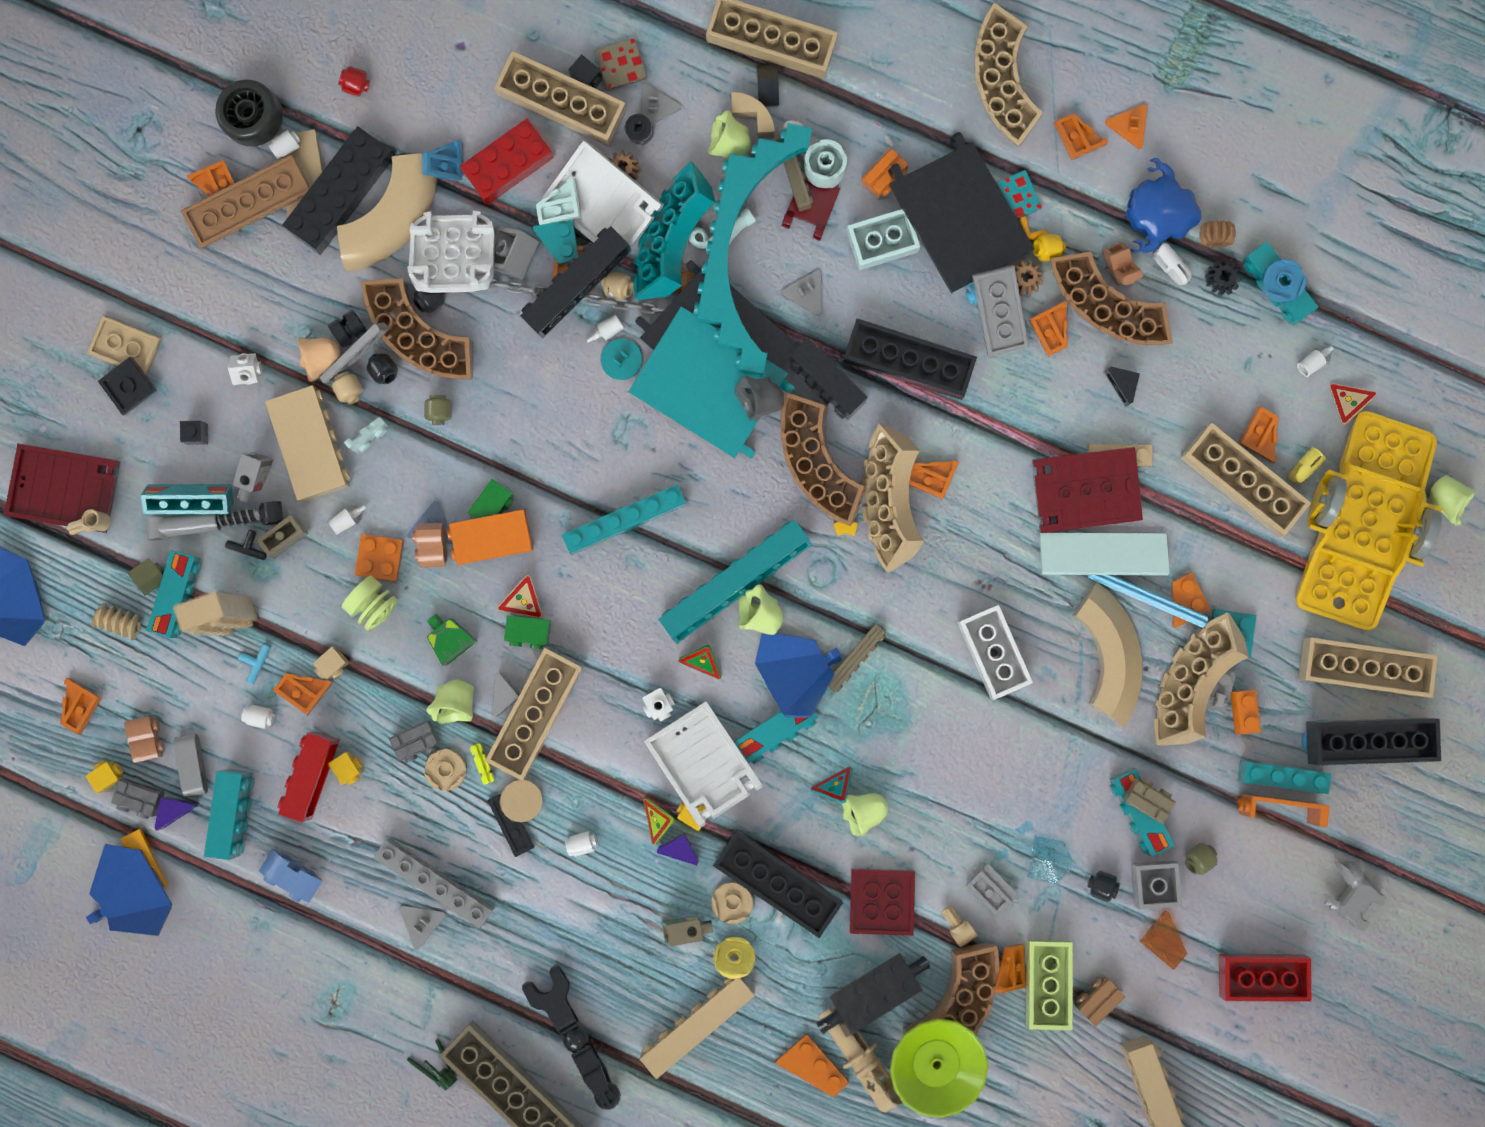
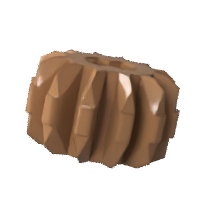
(628, 162)
(1217, 234)
(1033, 282)

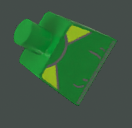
(448, 639)

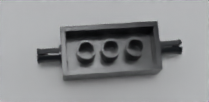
(873, 995)

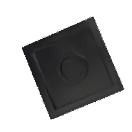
(127, 386)

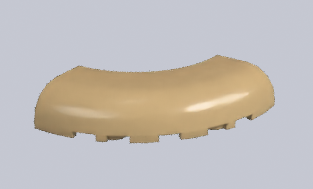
(999, 78)
(388, 223)

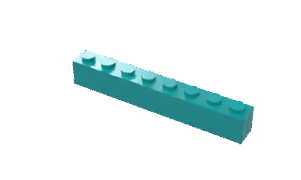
(733, 582)

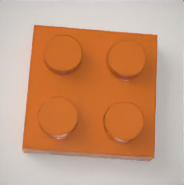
(379, 557)

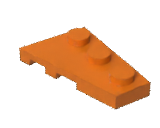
(813, 1066)

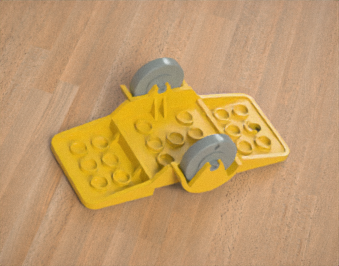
(1369, 520)

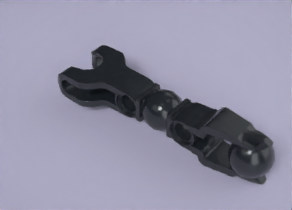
(574, 1037)

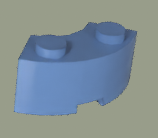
(290, 876)

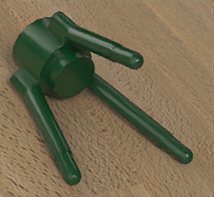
(444, 1078)

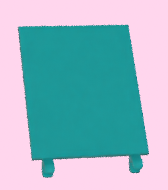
(696, 384)

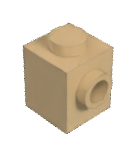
(331, 664)

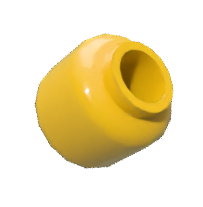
(1048, 247)

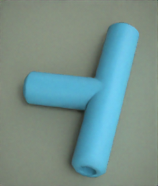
(257, 663)

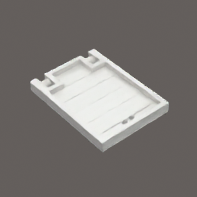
(606, 196)
(702, 763)

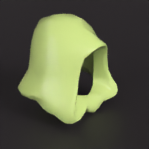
(731, 139)
(1451, 497)
(762, 618)
(455, 702)
(868, 810)

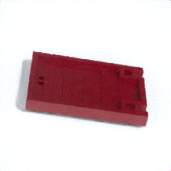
(59, 485)
(1088, 489)

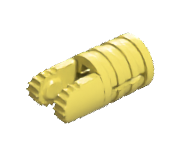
(1307, 465)

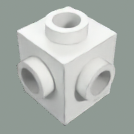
(244, 369)
(658, 696)

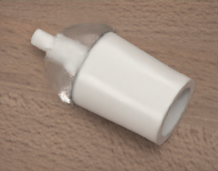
(606, 329)
(1315, 360)
(346, 518)

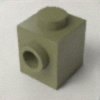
(146, 576)

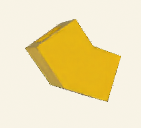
(841, 528)

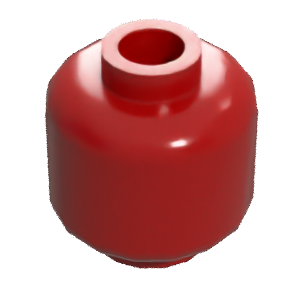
(353, 81)

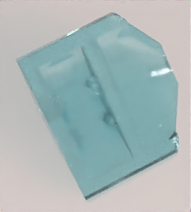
(1049, 860)

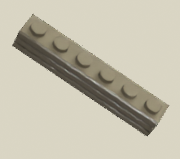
(797, 183)
(858, 654)

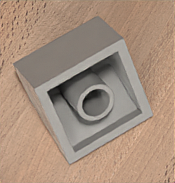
(513, 251)

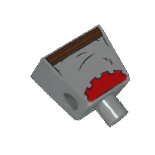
(251, 474)

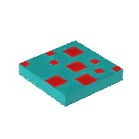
(1020, 194)

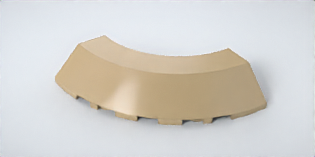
(887, 497)
(1117, 652)
(1193, 678)

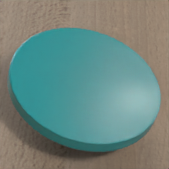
(621, 359)

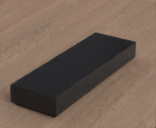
(513, 831)

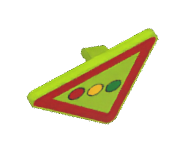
(657, 820)

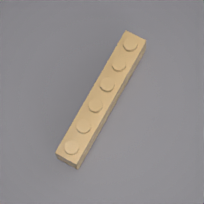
(694, 1028)

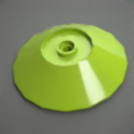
(943, 1088)

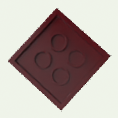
(882, 902)

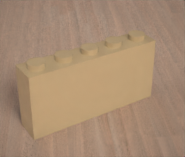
(308, 443)

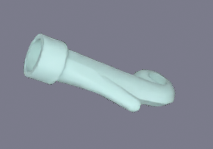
(743, 220)

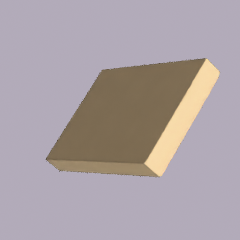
(118, 341)

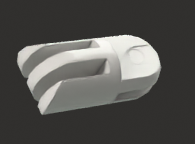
(1172, 264)

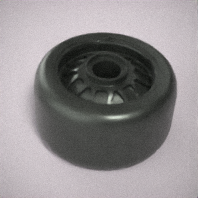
(249, 113)

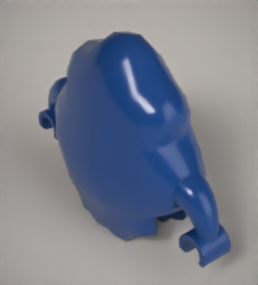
(1161, 209)

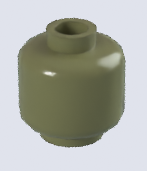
(438, 409)
(1201, 859)

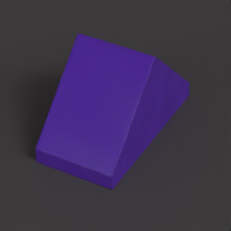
(170, 810)
(679, 849)

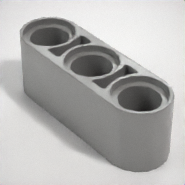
(190, 765)

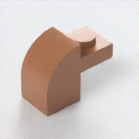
(1121, 264)

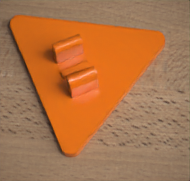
(1130, 125)

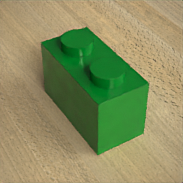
(492, 501)
(527, 630)

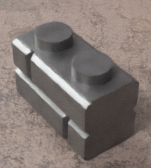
(414, 741)
(137, 797)

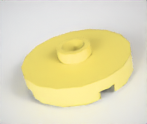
(731, 948)

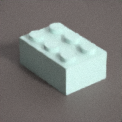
(882, 239)

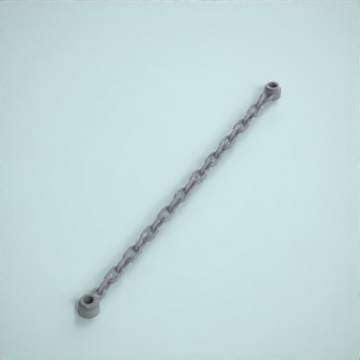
(534, 290)

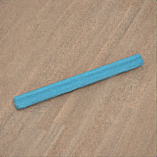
(1151, 599)

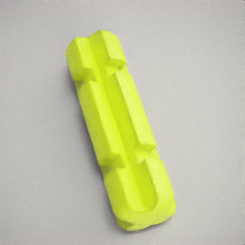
(482, 766)

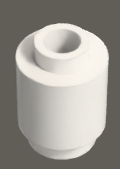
(284, 144)
(258, 716)
(581, 844)

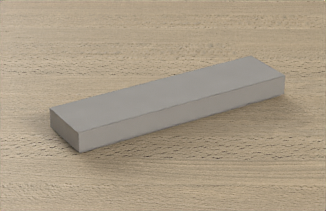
(355, 352)

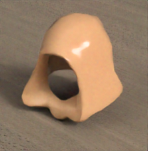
(318, 355)

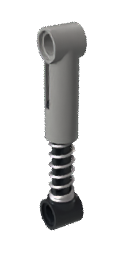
(166, 527)

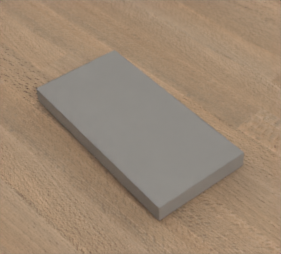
(1000, 310)

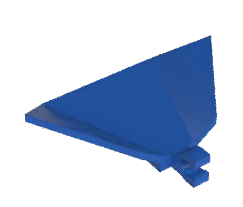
(19, 599)
(795, 672)
(128, 892)

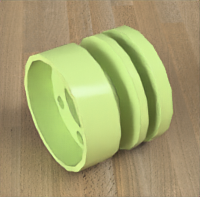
(374, 607)

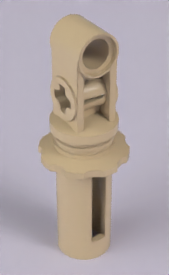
(867, 1066)

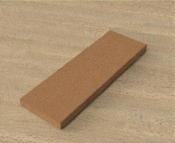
(246, 201)

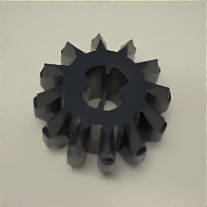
(1222, 269)

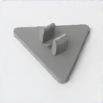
(656, 105)
(806, 292)
(420, 923)

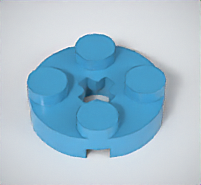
(1295, 277)

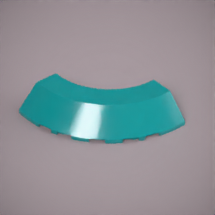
(668, 233)

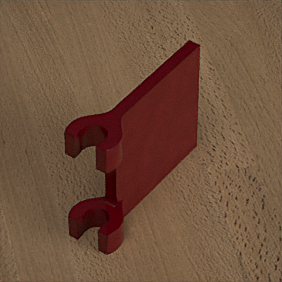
(819, 212)

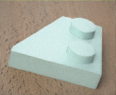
(560, 204)
(366, 435)

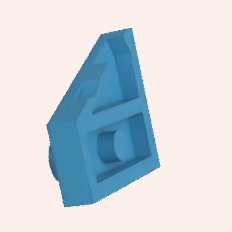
(444, 162)

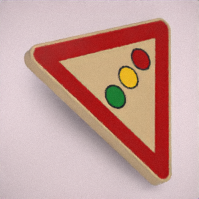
(1350, 400)
(522, 600)

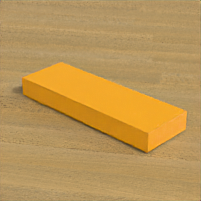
(138, 841)

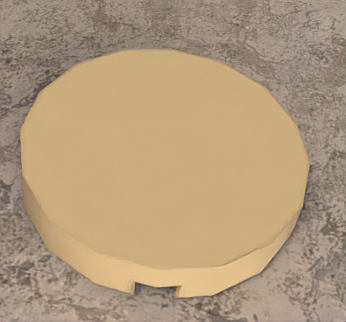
(445, 769)
(521, 801)
(732, 902)

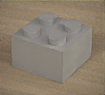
(1156, 884)

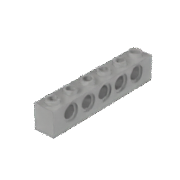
(434, 882)

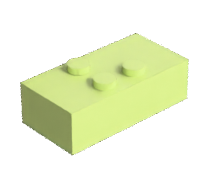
(1049, 985)

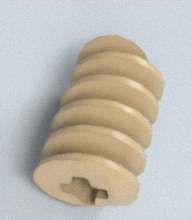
(117, 622)

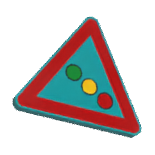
(836, 786)

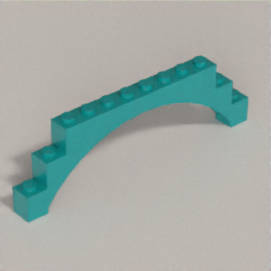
(741, 179)

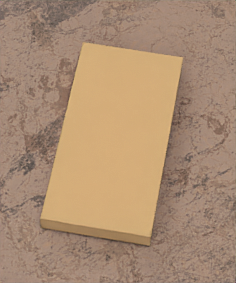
(308, 159)

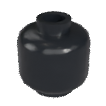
(428, 301)
(382, 368)
(1104, 886)

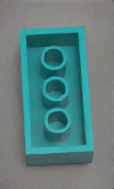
(228, 814)

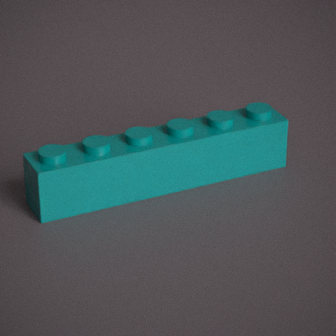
(624, 519)

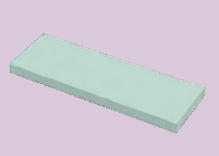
(1104, 554)

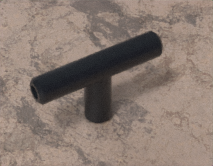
(247, 547)

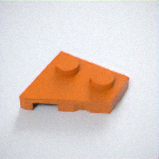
(1051, 328)
(1012, 969)

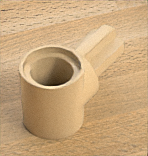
(89, 523)
(960, 929)

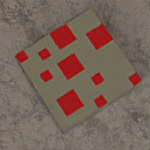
(621, 64)

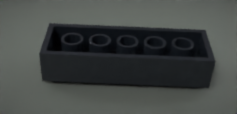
(338, 190)
(576, 281)
(909, 359)
(1373, 741)
(778, 883)

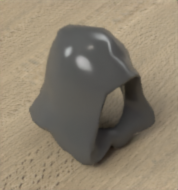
(759, 396)

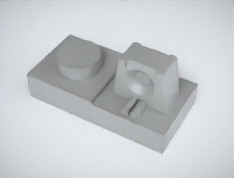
(1221, 693)

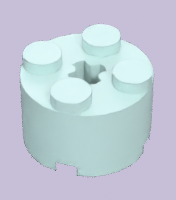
(825, 175)

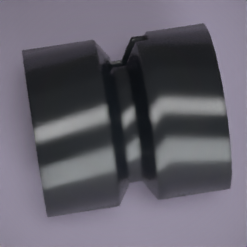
(639, 129)
(347, 328)

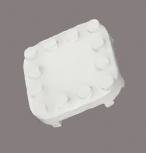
(451, 253)

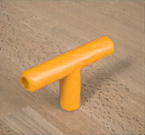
(1031, 235)

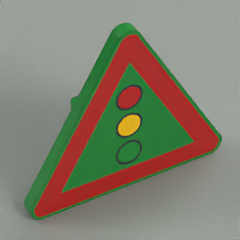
(703, 661)

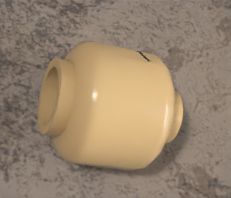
(617, 285)
(347, 387)

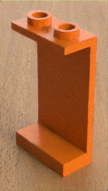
(490, 537)
(1317, 813)

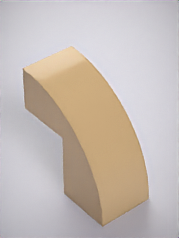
(748, 107)

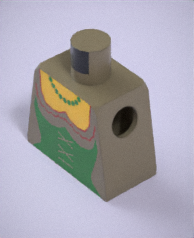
(676, 930)

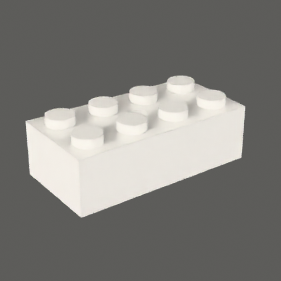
(1005, 670)

